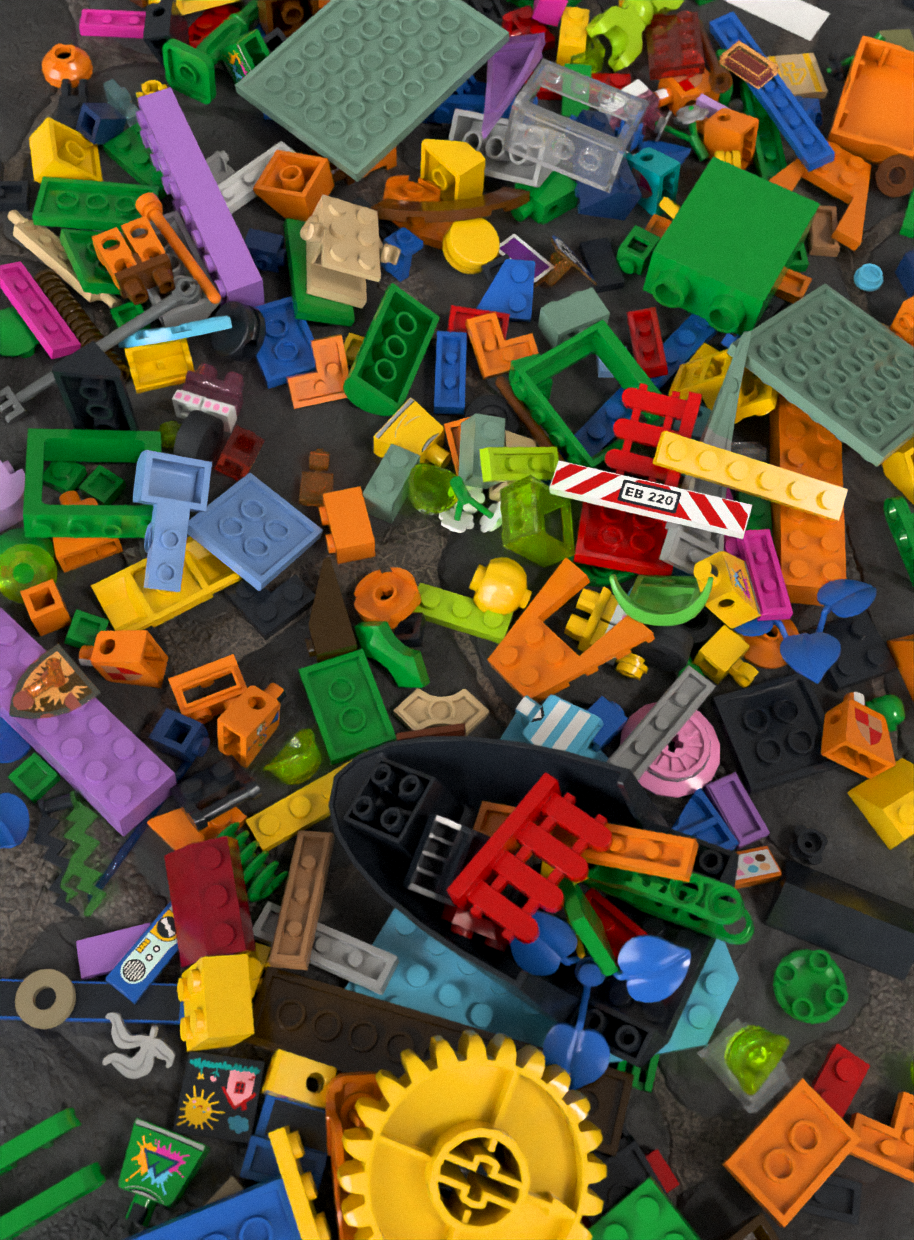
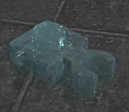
(121, 101)

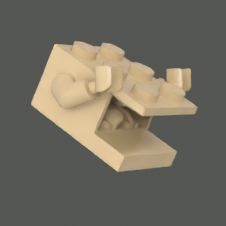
(344, 251)

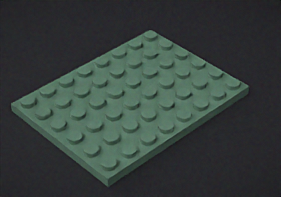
(370, 74)

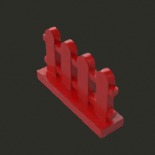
(634, 431)
(523, 830)

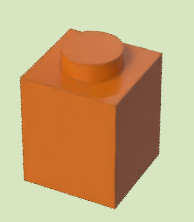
(46, 607)

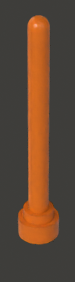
(151, 207)

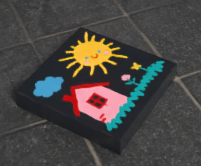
(219, 1097)

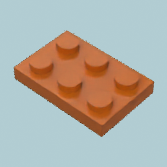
(791, 1152)

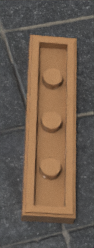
(302, 901)

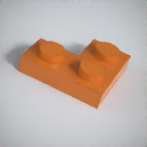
(491, 350)
(327, 380)
(888, 1146)

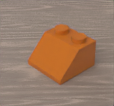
(294, 183)

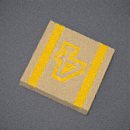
(801, 74)

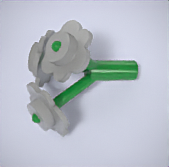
(685, 118)

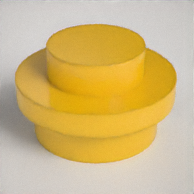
(631, 666)

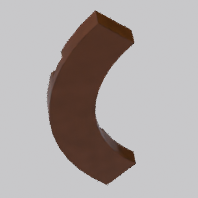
(452, 210)

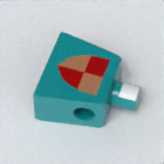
(655, 176)

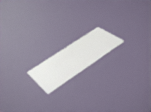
(788, 14)

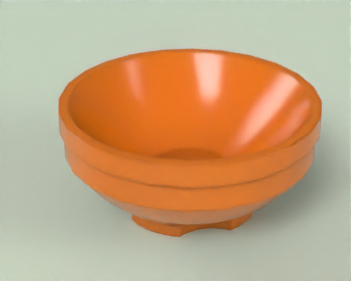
(75, 67)

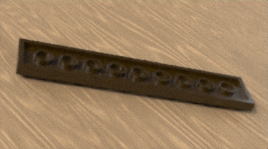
(370, 1035)

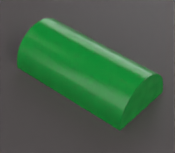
(390, 353)

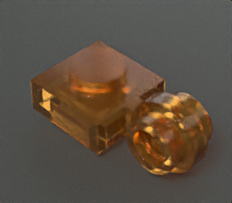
(316, 483)

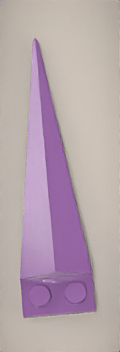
(507, 73)

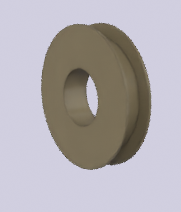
(26, 999)

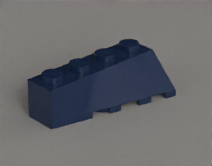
(625, 189)

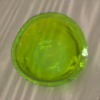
(431, 489)
(297, 759)
(753, 1056)

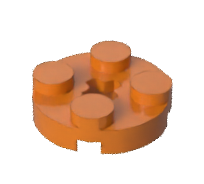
(401, 189)
(394, 609)

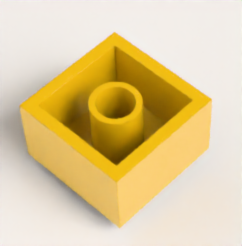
(216, 1002)

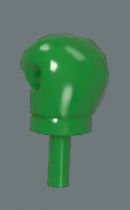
(890, 707)

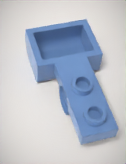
(175, 489)

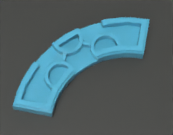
(184, 330)

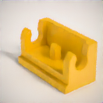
(159, 364)

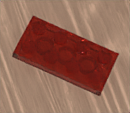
(674, 45)

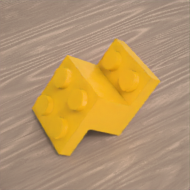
(707, 376)

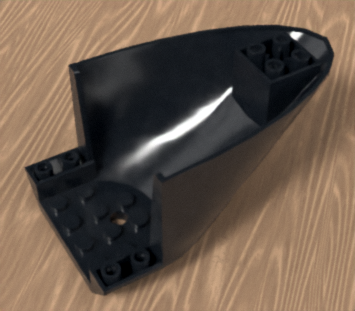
(383, 807)

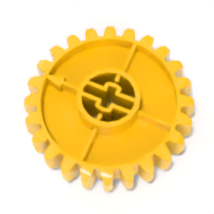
(437, 1117)

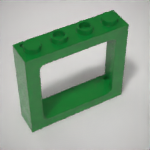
(594, 340)
(83, 446)

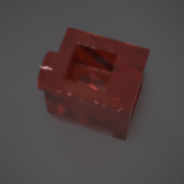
(239, 453)

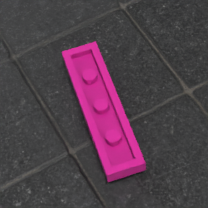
(37, 311)

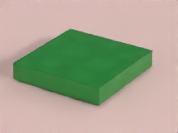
(588, 926)

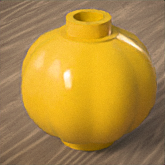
(500, 586)

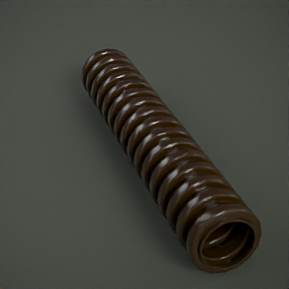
(74, 315)

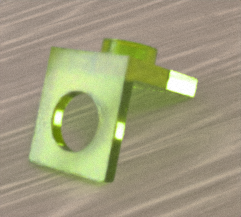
(590, 56)

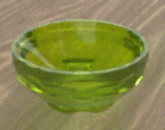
(37, 557)

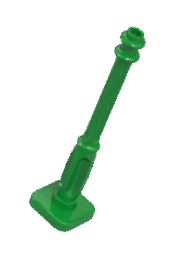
(191, 68)

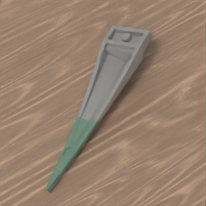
(689, 545)

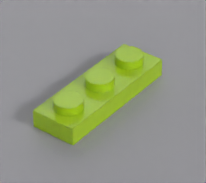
(515, 463)
(461, 614)

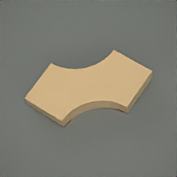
(429, 711)

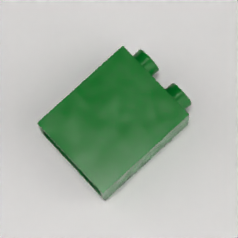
(729, 247)

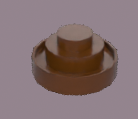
(895, 176)

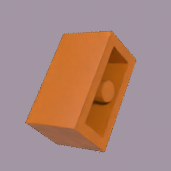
(348, 525)

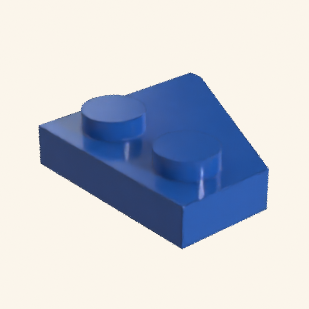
(512, 290)
(703, 822)

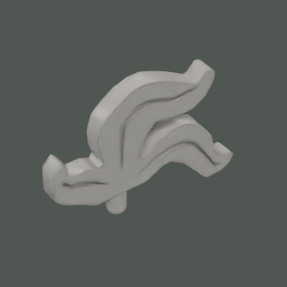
(144, 1060)

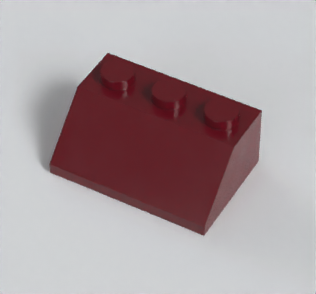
(209, 900)

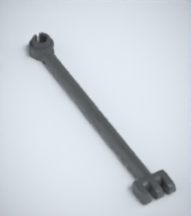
(178, 297)

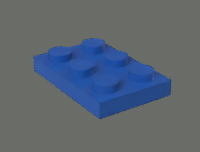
(285, 345)

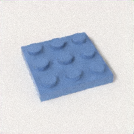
(254, 531)

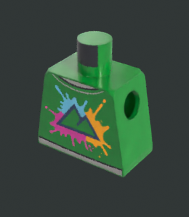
(243, 54)
(158, 1168)

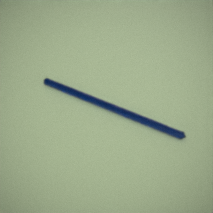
(136, 834)

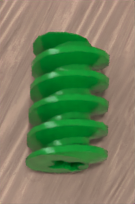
(258, 876)

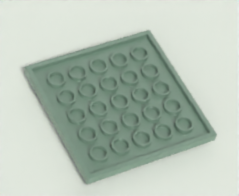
(839, 371)

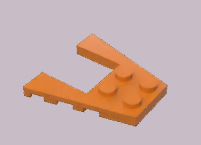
(845, 179)
(539, 661)

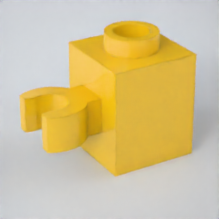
(724, 655)

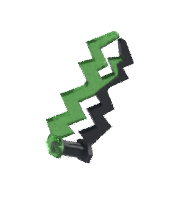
(75, 865)

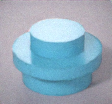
(868, 277)

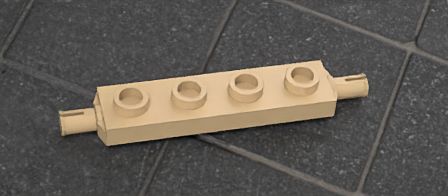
(51, 252)

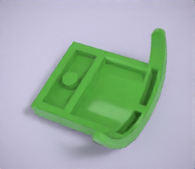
(662, 599)

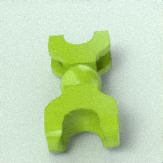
(625, 26)

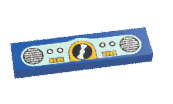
(146, 957)

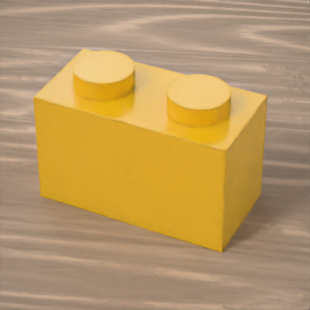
(572, 34)

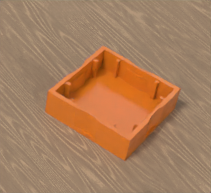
(877, 103)

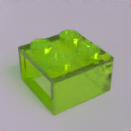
(524, 525)

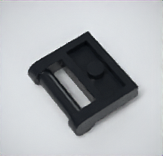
(214, 792)

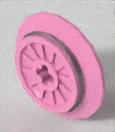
(690, 764)

